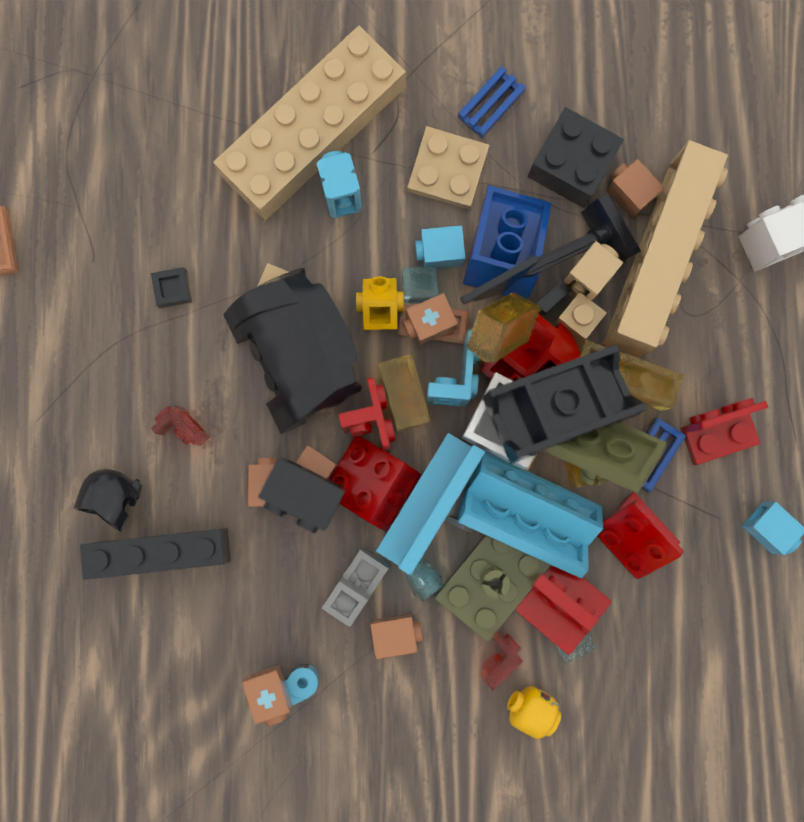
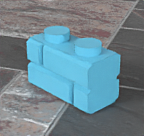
(339, 184)

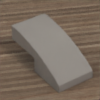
(356, 586)

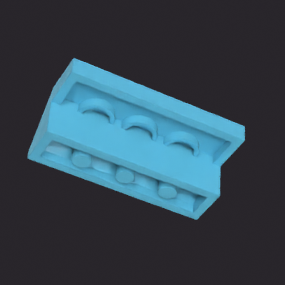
(430, 503)
(531, 514)

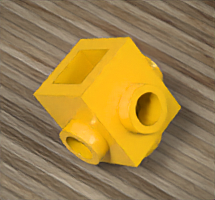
(379, 303)

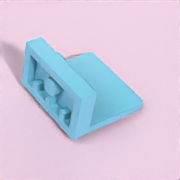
(446, 392)

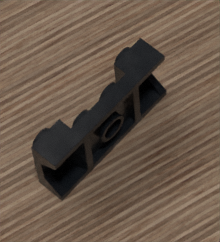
(561, 404)

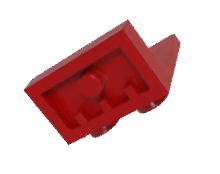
(718, 434)
(374, 482)

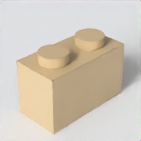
(593, 271)

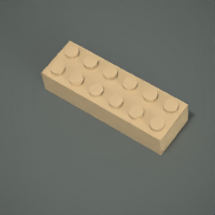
(311, 120)
(666, 250)

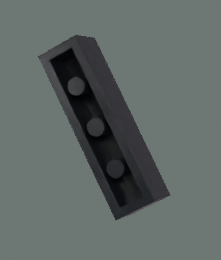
(155, 553)

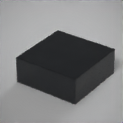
(171, 287)
(552, 298)

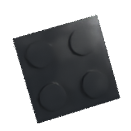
(575, 157)
(302, 494)

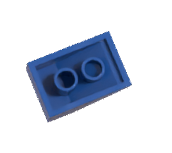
(507, 234)

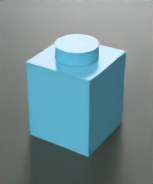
(441, 247)
(774, 528)

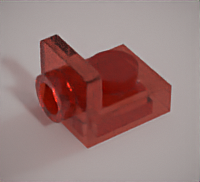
(187, 428)
(500, 666)

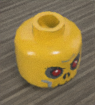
(534, 712)

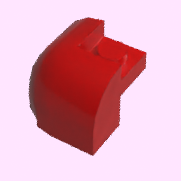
(545, 349)

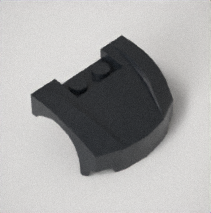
(299, 345)

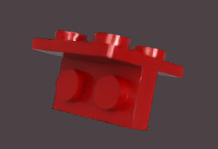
(361, 420)
(639, 538)
(563, 607)

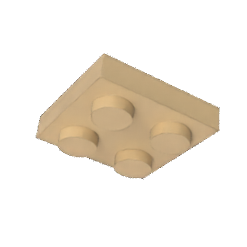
(448, 168)

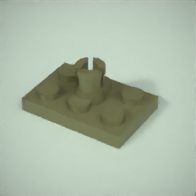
(613, 454)
(490, 585)

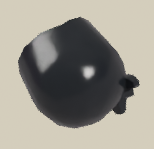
(107, 494)

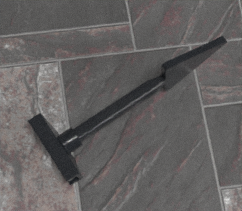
(606, 228)

